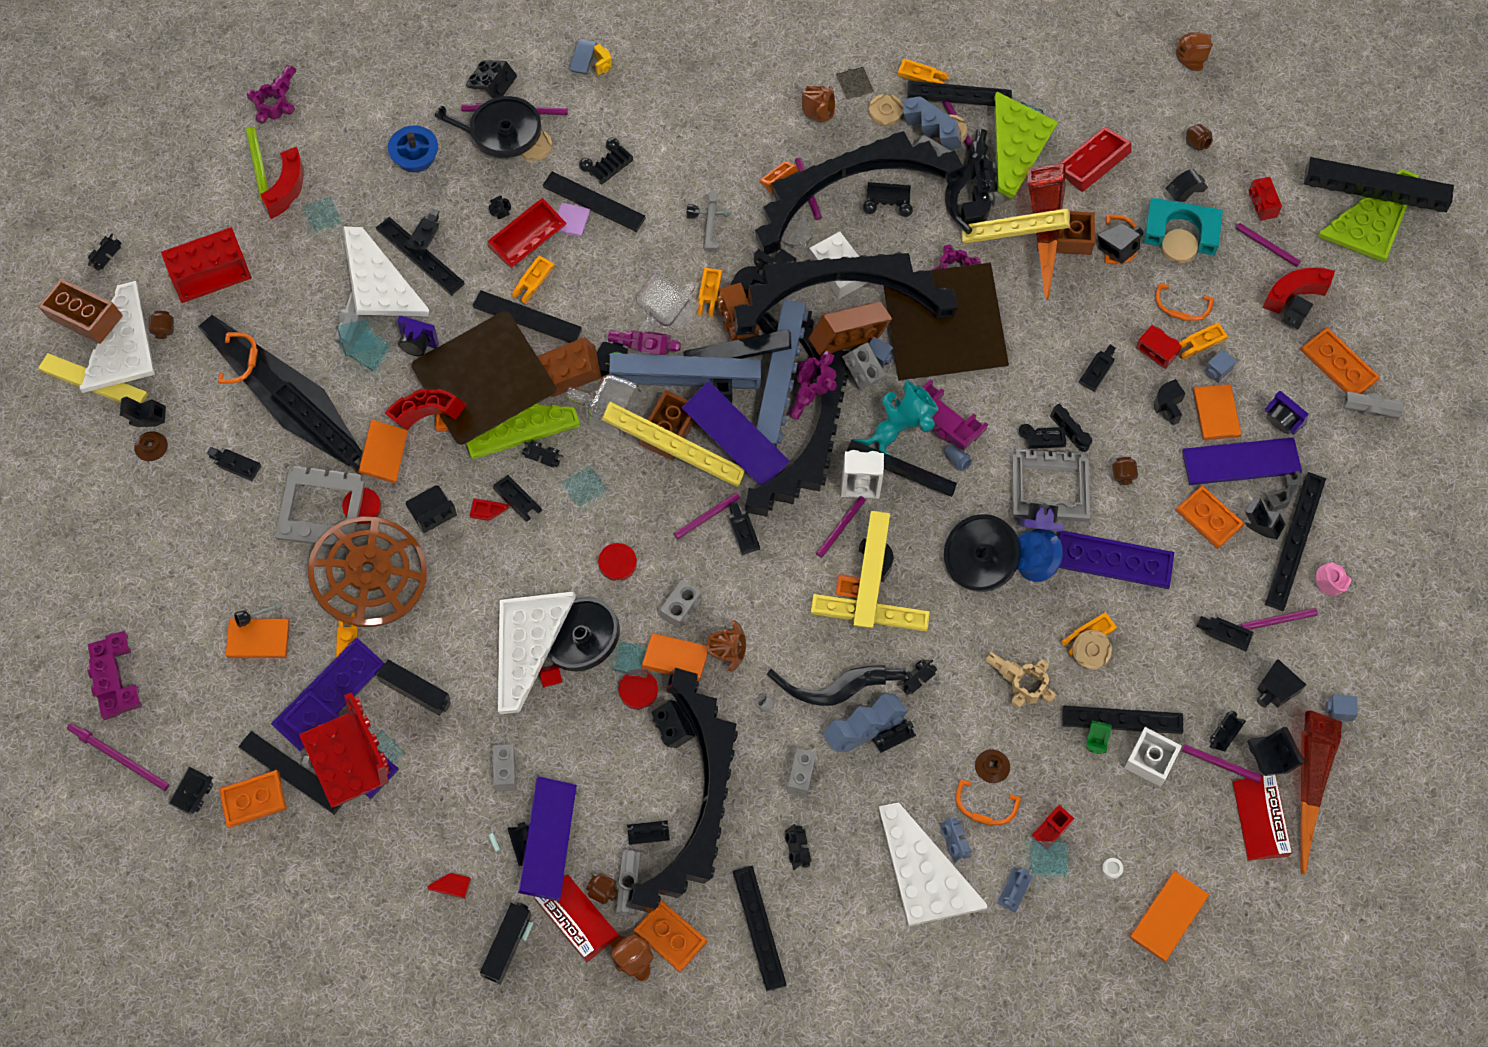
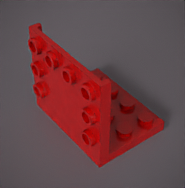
(346, 755)

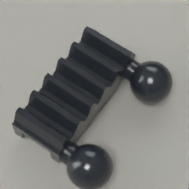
(610, 164)
(888, 193)

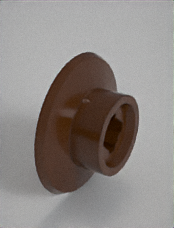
(154, 452)
(992, 774)

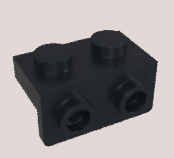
(191, 791)

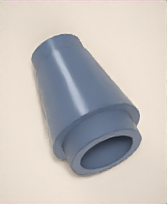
(959, 458)

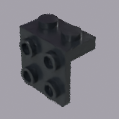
(493, 76)
(431, 508)
(1276, 753)

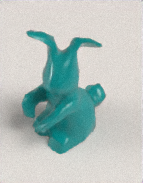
(914, 411)

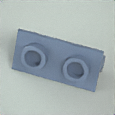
(957, 848)
(1015, 889)

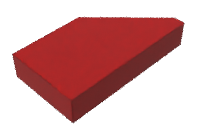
(486, 509)

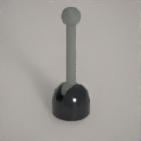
(693, 212)
(243, 618)

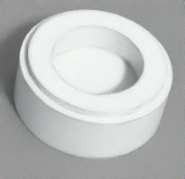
(1112, 868)

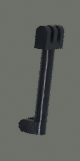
(441, 114)

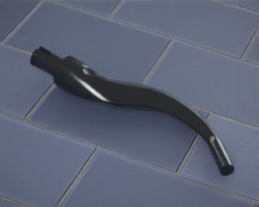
(953, 188)
(845, 685)

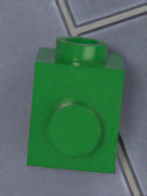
(1098, 737)

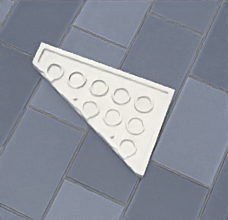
(375, 281)
(125, 350)
(525, 638)
(925, 877)

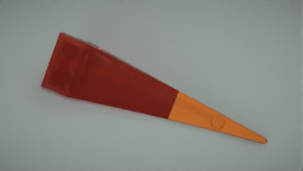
(1047, 194)
(1318, 749)

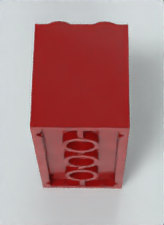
(206, 265)

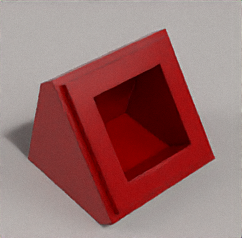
(550, 676)

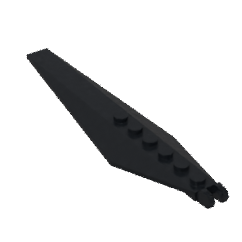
(287, 394)

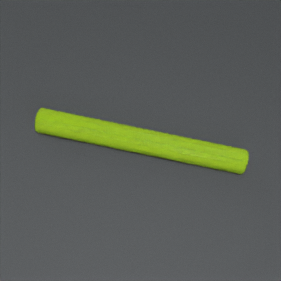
(257, 160)

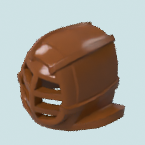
(1196, 48)
(817, 103)
(725, 645)
(632, 956)

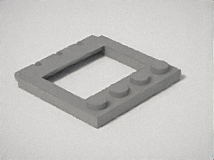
(1057, 461)
(311, 532)

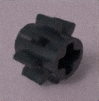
(499, 207)

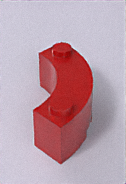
(288, 186)
(1298, 282)
(422, 404)

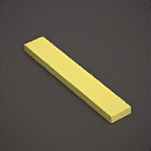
(1017, 226)
(75, 375)
(872, 569)
(885, 614)

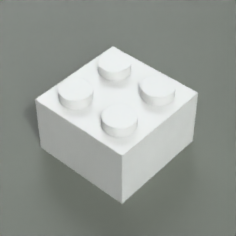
(1152, 757)

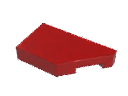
(451, 885)

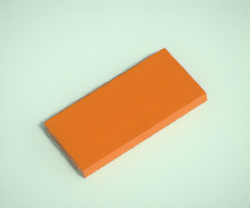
(1339, 362)
(1169, 916)

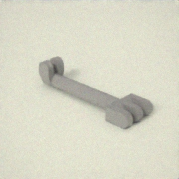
(711, 246)

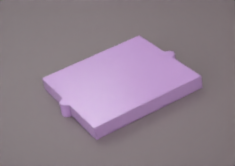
(574, 217)

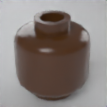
(1199, 137)
(161, 324)
(1125, 470)
(602, 888)

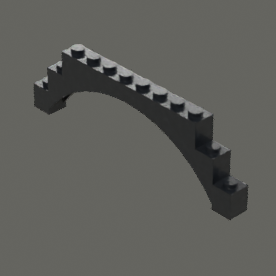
(885, 153)
(886, 270)
(809, 467)
(716, 748)

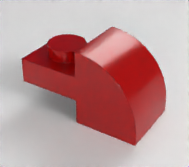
(1054, 825)

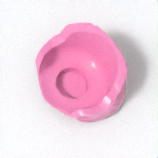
(1332, 579)

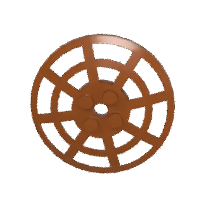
(364, 580)

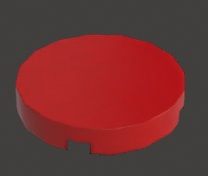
(369, 507)
(617, 561)
(638, 691)

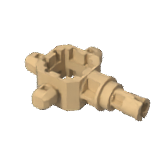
(1014, 674)

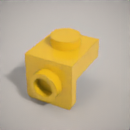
(604, 58)

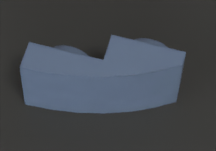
(582, 56)

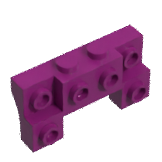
(950, 425)
(106, 676)

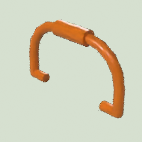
(1131, 222)
(1180, 315)
(251, 362)
(981, 818)

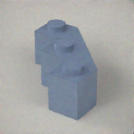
(933, 121)
(865, 723)

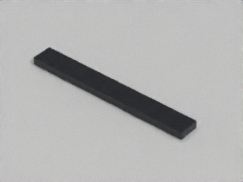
(1295, 542)

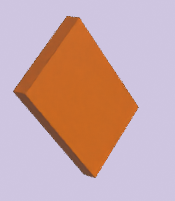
(1216, 412)
(383, 451)
(1210, 517)
(258, 639)
(669, 653)
(253, 799)
(670, 936)

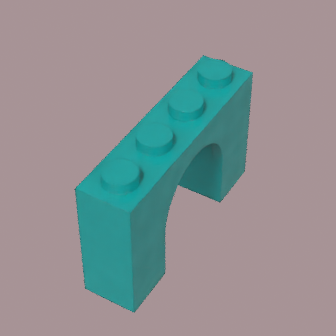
(1205, 219)

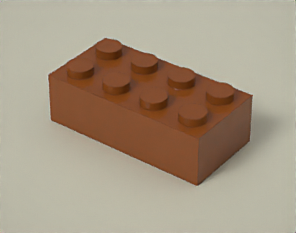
(80, 310)
(849, 327)

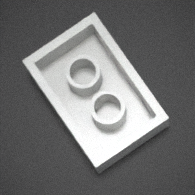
(835, 248)
(862, 474)

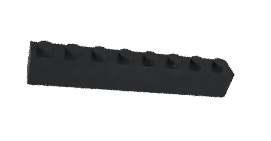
(1378, 184)

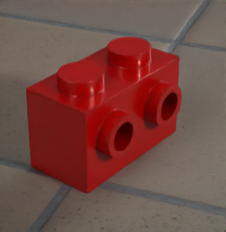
(1265, 198)
(1159, 346)

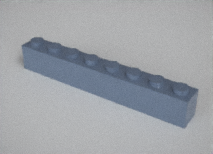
(685, 370)
(780, 373)

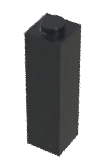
(414, 687)
(505, 943)

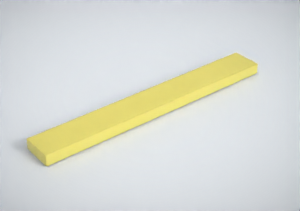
(673, 444)

